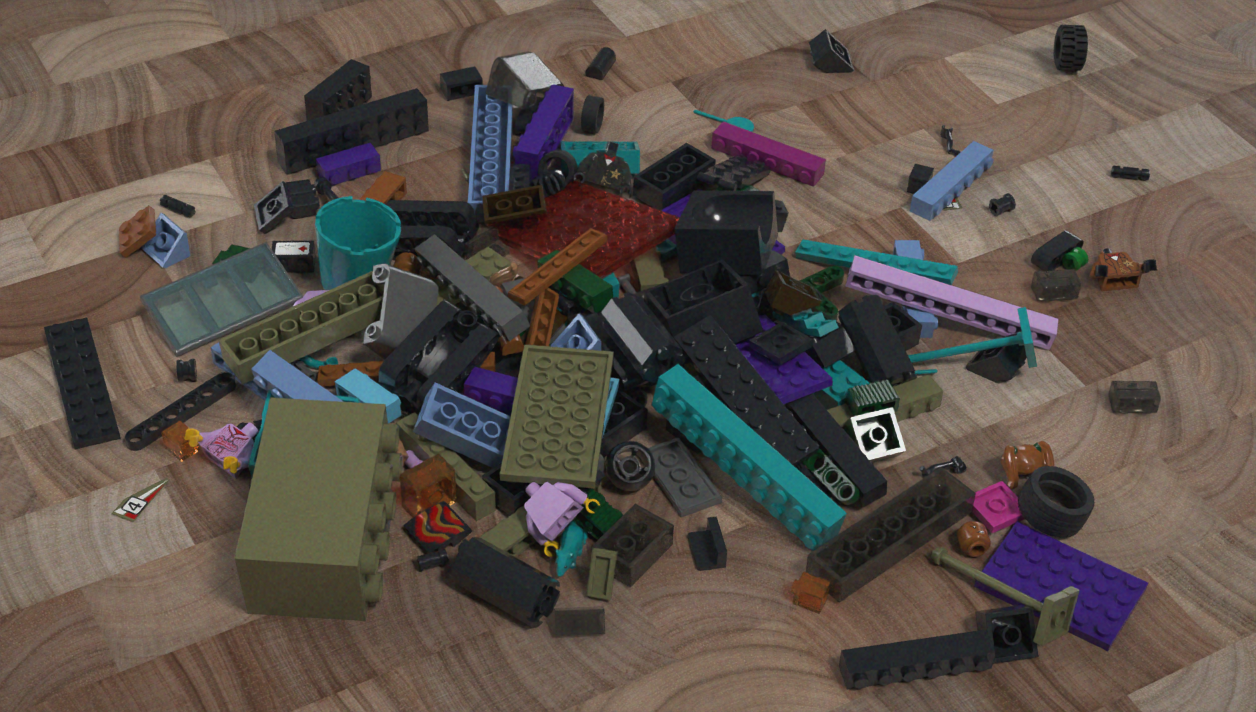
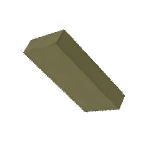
(601, 574)

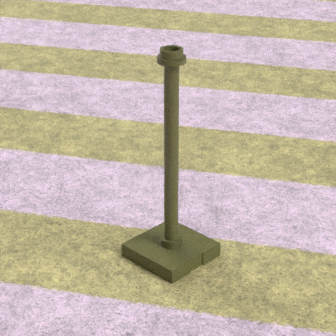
(1055, 611)

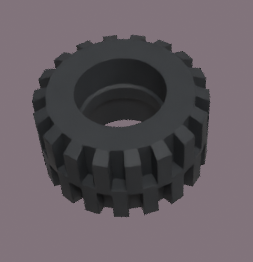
(1070, 47)

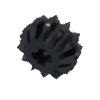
(552, 182)

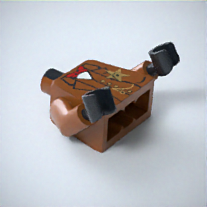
(1119, 270)

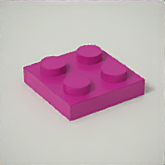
(997, 507)

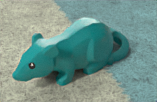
(570, 547)

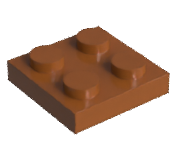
(137, 231)

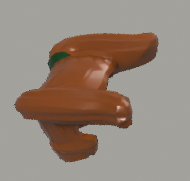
(1025, 460)

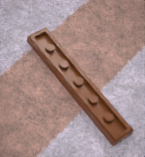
(557, 266)

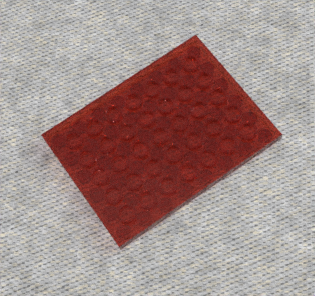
(573, 211)

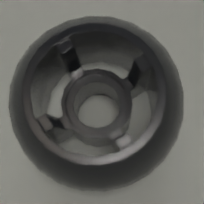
(621, 478)

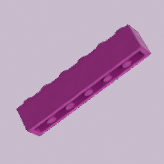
(779, 156)

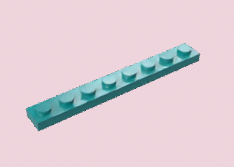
(844, 256)

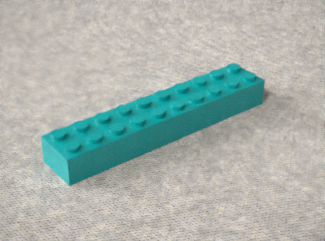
(747, 458)

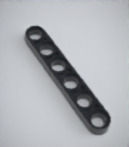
(178, 407)

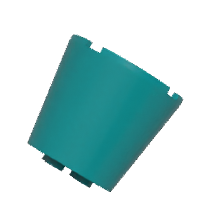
(354, 238)

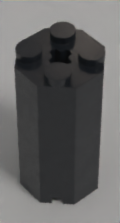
(641, 336)
(876, 341)
(504, 581)

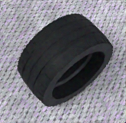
(1047, 515)

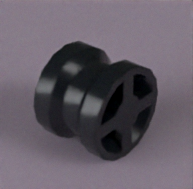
(186, 370)

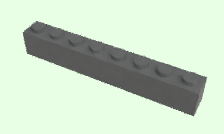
(471, 288)

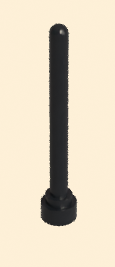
(324, 187)

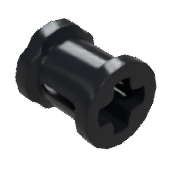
(1005, 203)

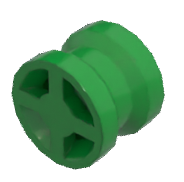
(1075, 259)

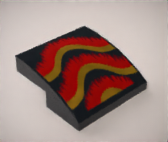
(437, 527)

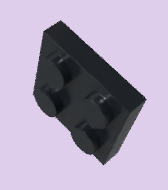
(273, 207)
(781, 343)

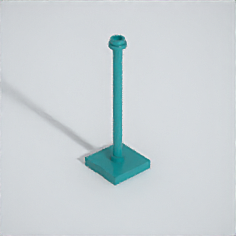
(1022, 338)

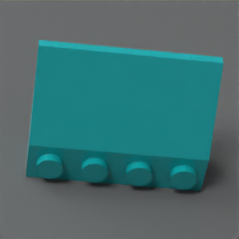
(580, 149)

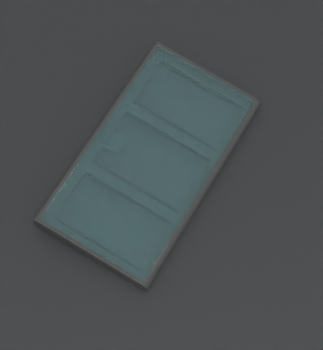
(221, 298)

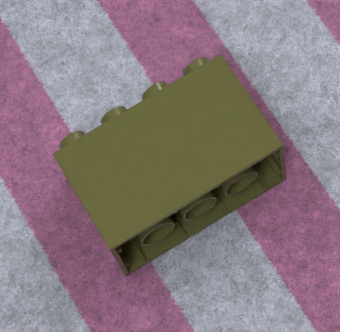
(319, 510)

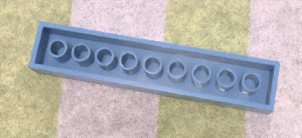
(489, 148)

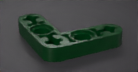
(830, 277)

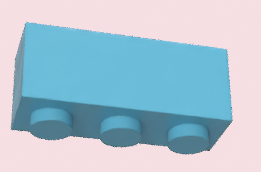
(360, 386)

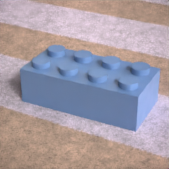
(463, 425)

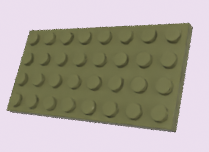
(558, 416)

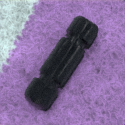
(1130, 172)
(177, 205)

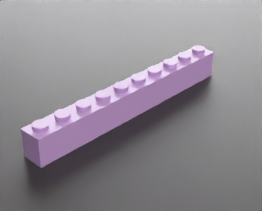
(947, 301)

